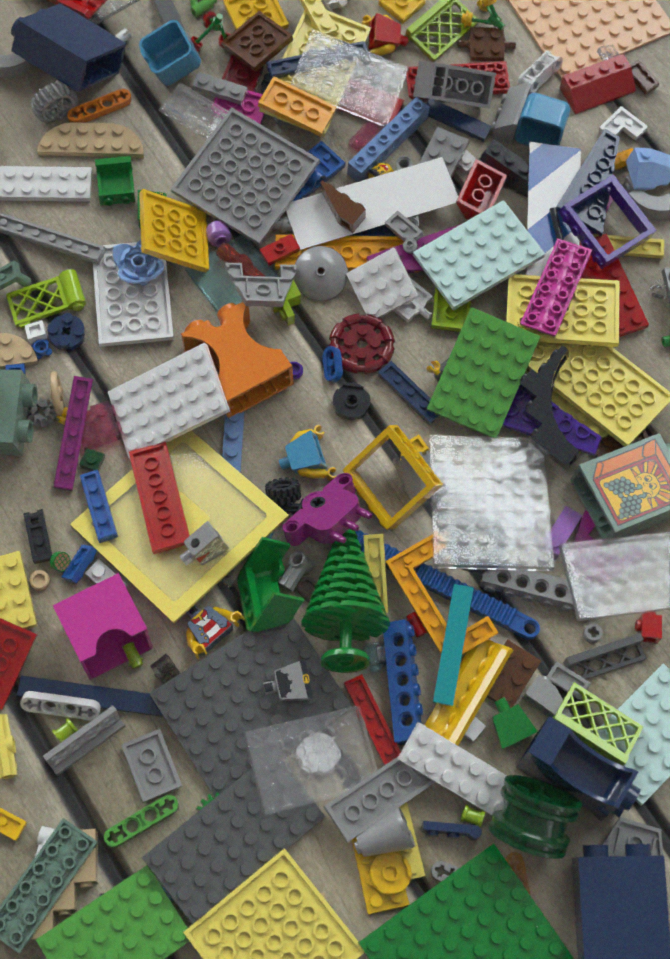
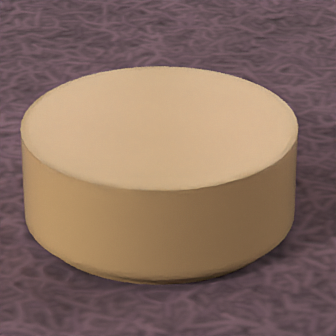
(39, 580)

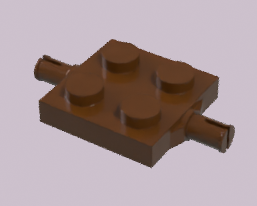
(486, 44)

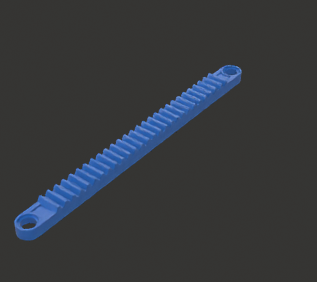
(481, 603)

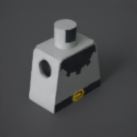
(290, 683)

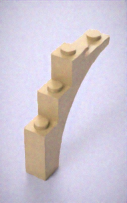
(68, 901)

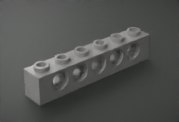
(529, 593)

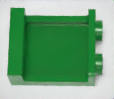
(115, 180)

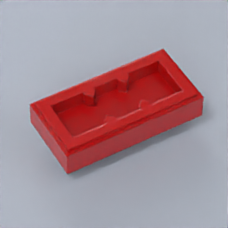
(279, 249)

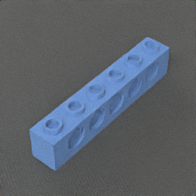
(388, 139)

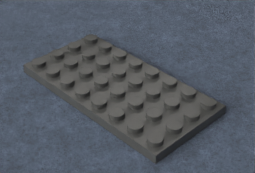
(224, 846)

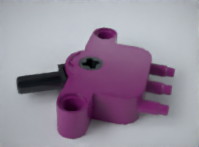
(325, 513)

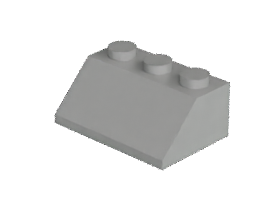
(508, 116)

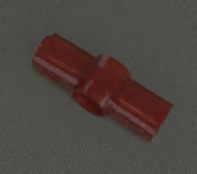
(230, 255)

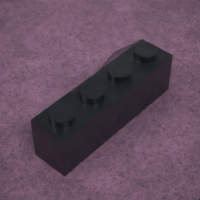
(510, 164)

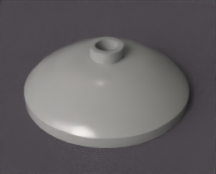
(316, 285)

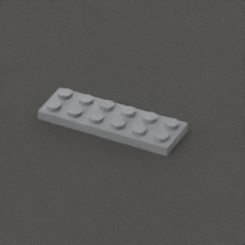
(375, 797)

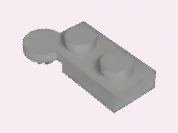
(404, 230)

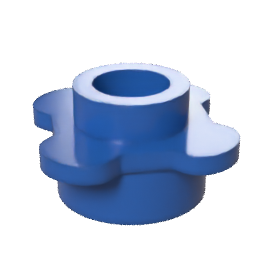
(41, 344)

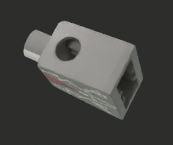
(203, 545)

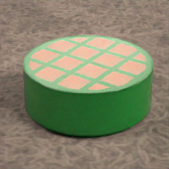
(60, 561)

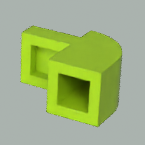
(292, 299)

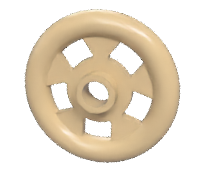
(56, 393)

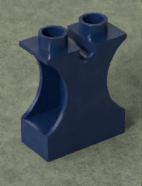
(570, 764)

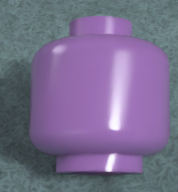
(218, 233)

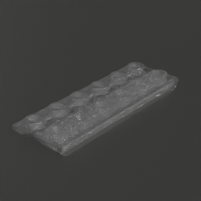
(193, 110)

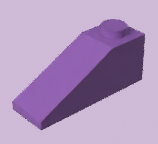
(563, 528)

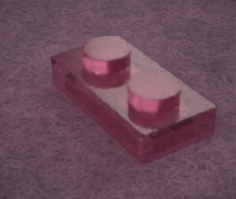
(364, 135)

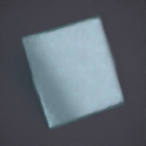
(216, 283)

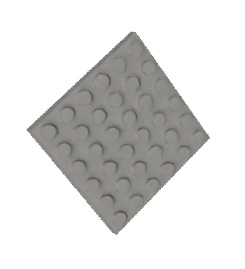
(245, 176)

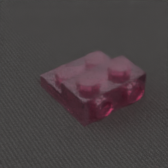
(100, 426)

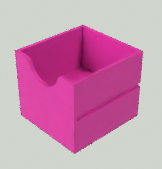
(101, 623)

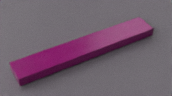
(73, 433)

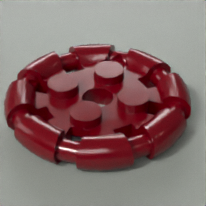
(366, 334)

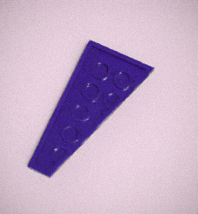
(577, 434)

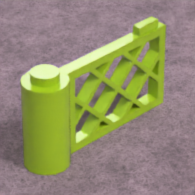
(69, 289)

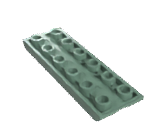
(43, 884)

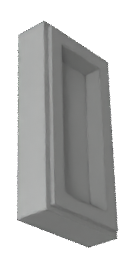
(565, 678)

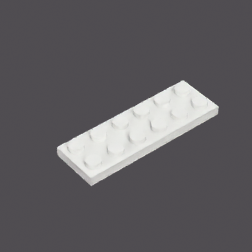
(45, 183)
(454, 768)

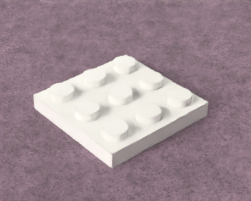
(382, 284)

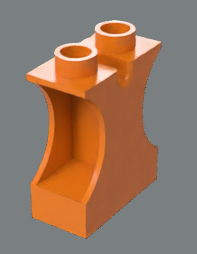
(245, 368)

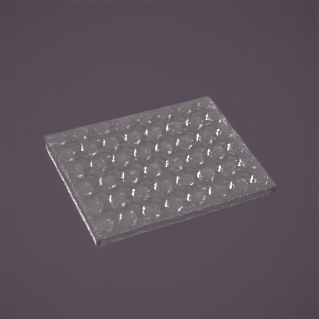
(490, 504)

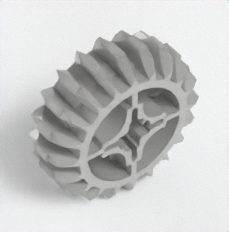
(53, 102)

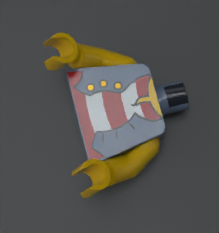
(209, 627)

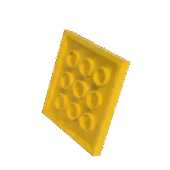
(173, 231)

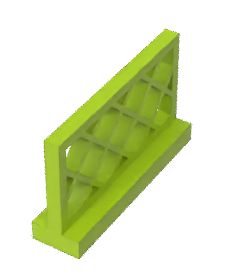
(429, 18)
(592, 739)

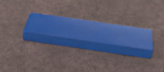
(98, 506)

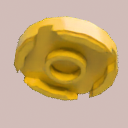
(390, 873)

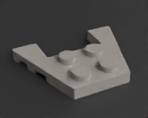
(259, 289)
(633, 832)

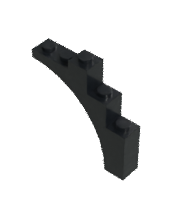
(540, 387)

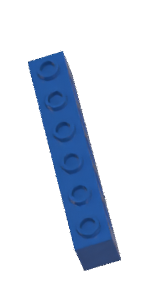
(402, 630)

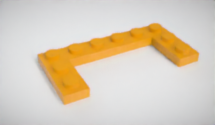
(402, 568)

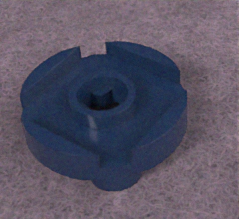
(65, 341)

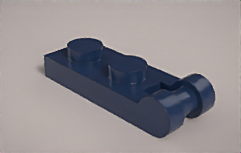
(452, 830)

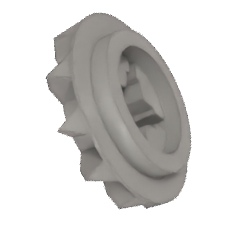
(38, 419)

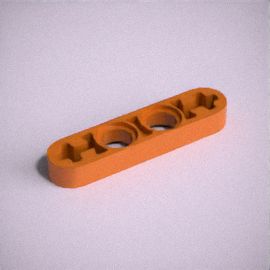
(98, 105)

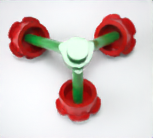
(211, 22)

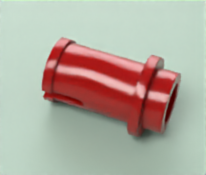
(414, 620)

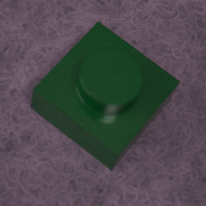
(92, 460)

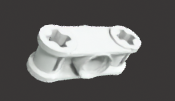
(540, 71)

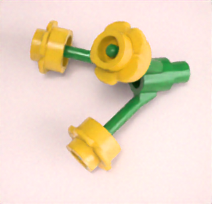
(484, 5)

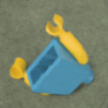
(306, 455)

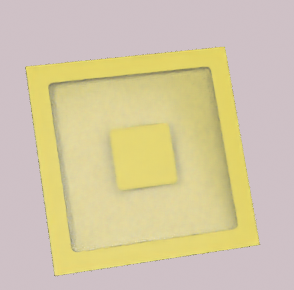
(208, 492)

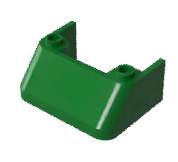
(259, 589)

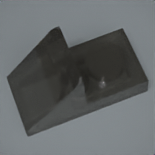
(164, 669)

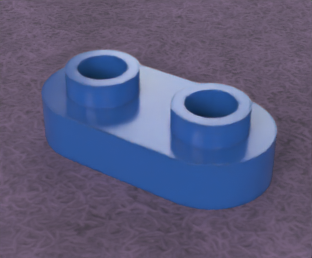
(332, 366)

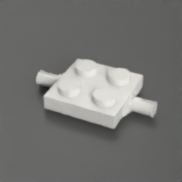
(416, 306)

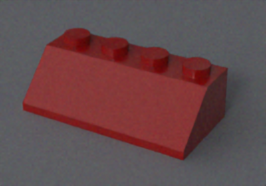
(598, 84)

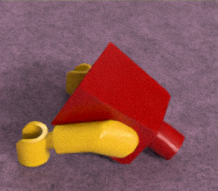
(384, 34)

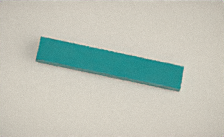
(453, 645)

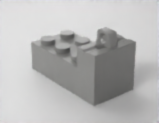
(454, 84)

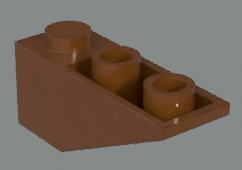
(346, 211)

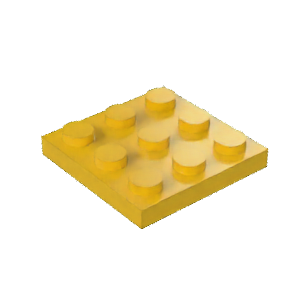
(242, 10)

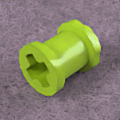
(65, 730)
(472, 816)

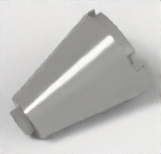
(408, 476)
(386, 835)

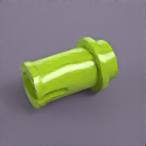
(132, 655)

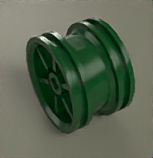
(535, 817)

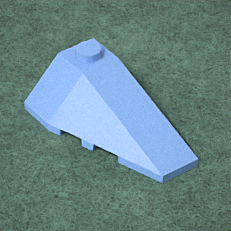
(648, 168)

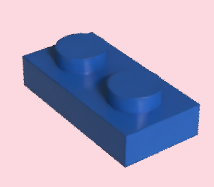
(79, 563)

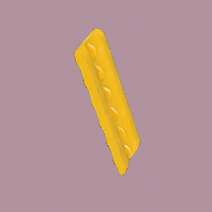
(475, 679)

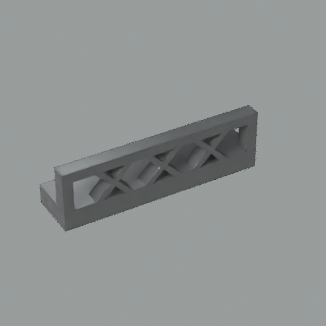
(606, 650)

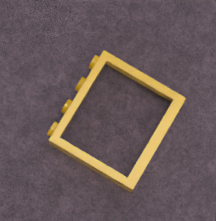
(414, 459)

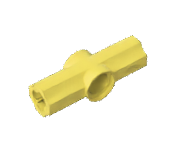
(8, 763)

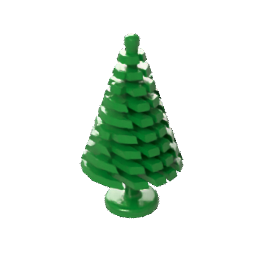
(345, 606)

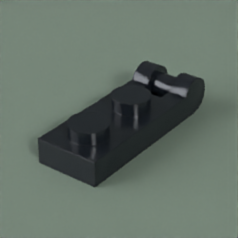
(38, 536)

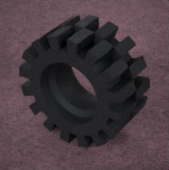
(283, 490)

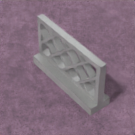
(84, 740)

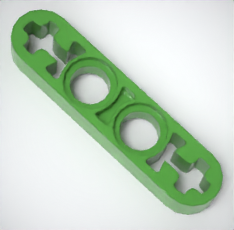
(143, 824)

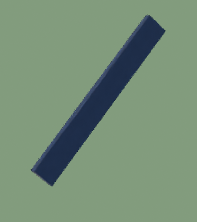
(121, 699)

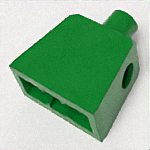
(511, 724)

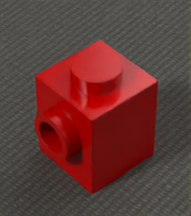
(650, 627)

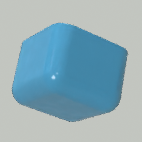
(170, 52)
(542, 120)

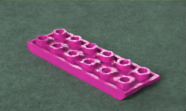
(556, 287)

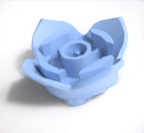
(128, 256)

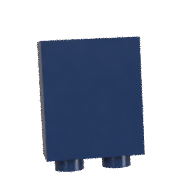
(67, 47)
(621, 904)

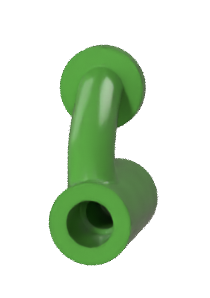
(202, 7)

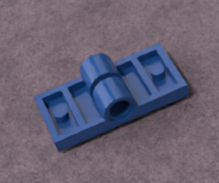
(329, 166)

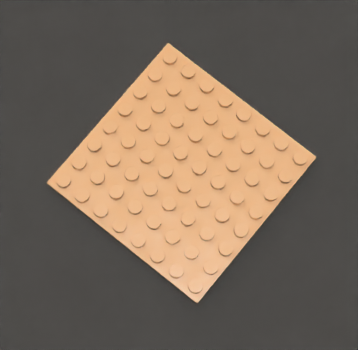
(581, 26)

